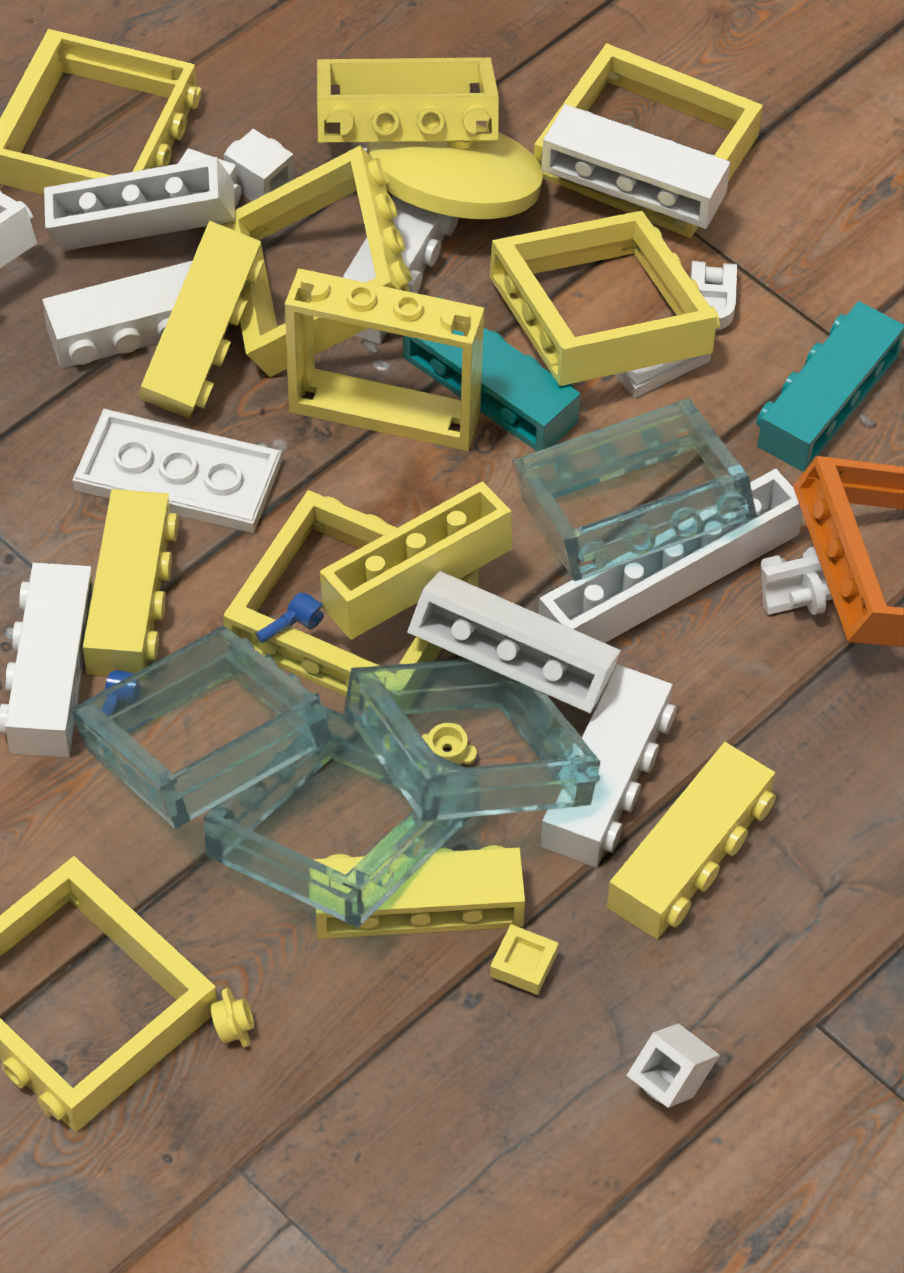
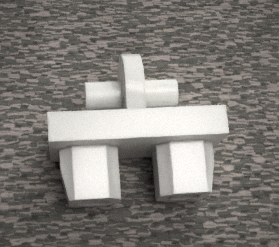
(794, 584)

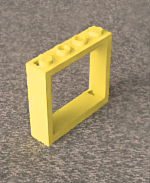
(101, 62)
(671, 89)
(407, 99)
(294, 201)
(610, 351)
(373, 403)
(293, 648)
(142, 944)

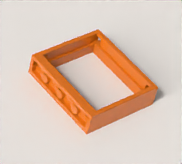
(824, 500)

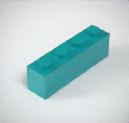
(829, 385)
(513, 387)

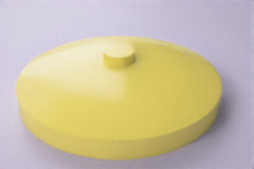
(462, 176)

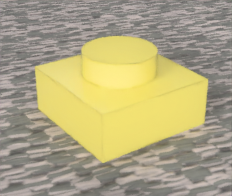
(524, 959)

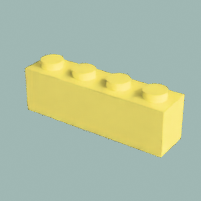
(200, 321)
(396, 567)
(129, 583)
(691, 841)
(443, 895)

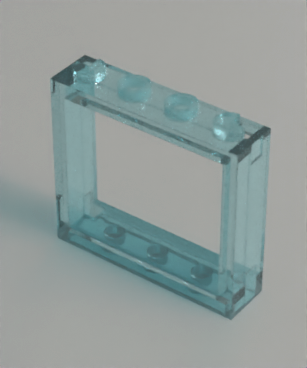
(617, 452)
(178, 678)
(384, 694)
(348, 896)

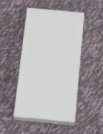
(202, 472)

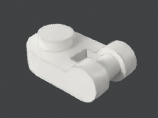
(717, 288)

